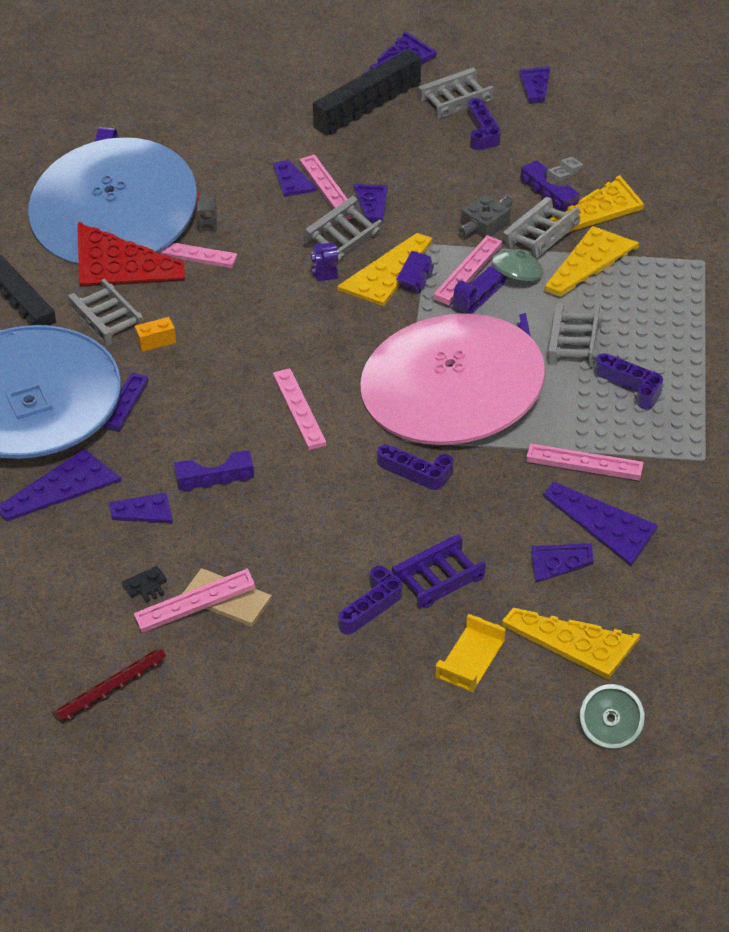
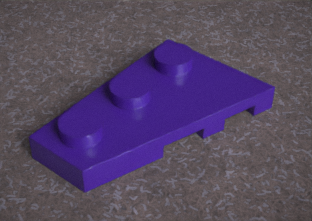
(372, 200)
(145, 508)
(557, 560)

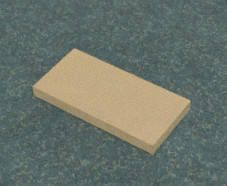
(241, 608)

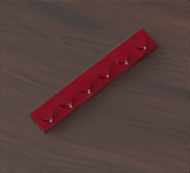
(102, 689)

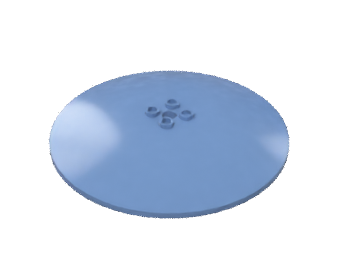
(149, 200)
(67, 379)

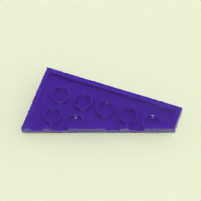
(406, 42)
(67, 481)
(609, 525)

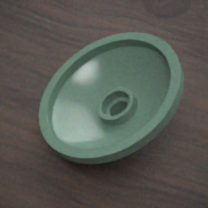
(517, 265)
(614, 701)

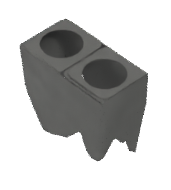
(209, 205)

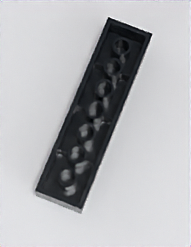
(366, 92)

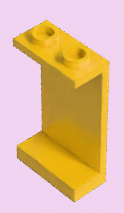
(471, 653)

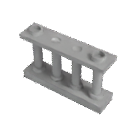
(454, 82)
(338, 216)
(535, 217)
(96, 323)
(560, 327)

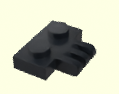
(145, 584)

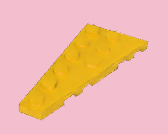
(605, 204)
(591, 255)
(378, 280)
(577, 641)

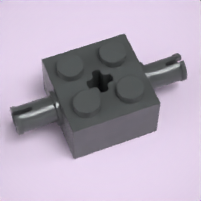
(485, 216)

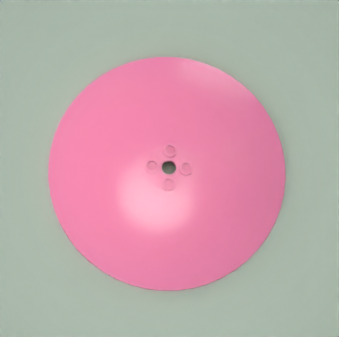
(487, 389)

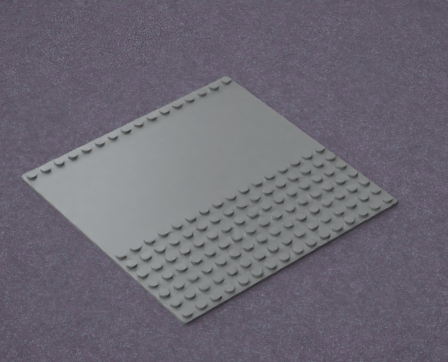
(649, 319)

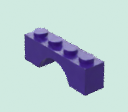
(535, 176)
(236, 468)

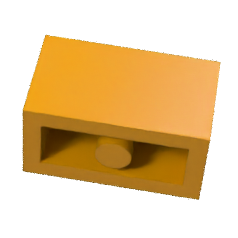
(155, 334)

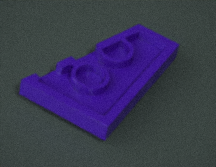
(535, 83)
(292, 179)

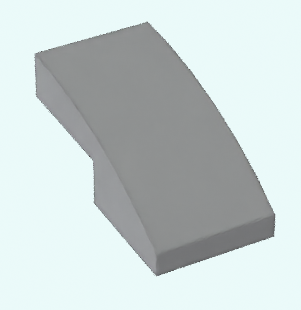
(566, 168)

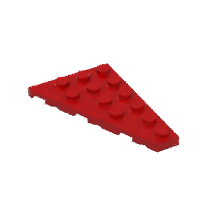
(120, 261)

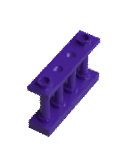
(436, 555)

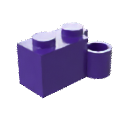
(325, 261)
(415, 272)

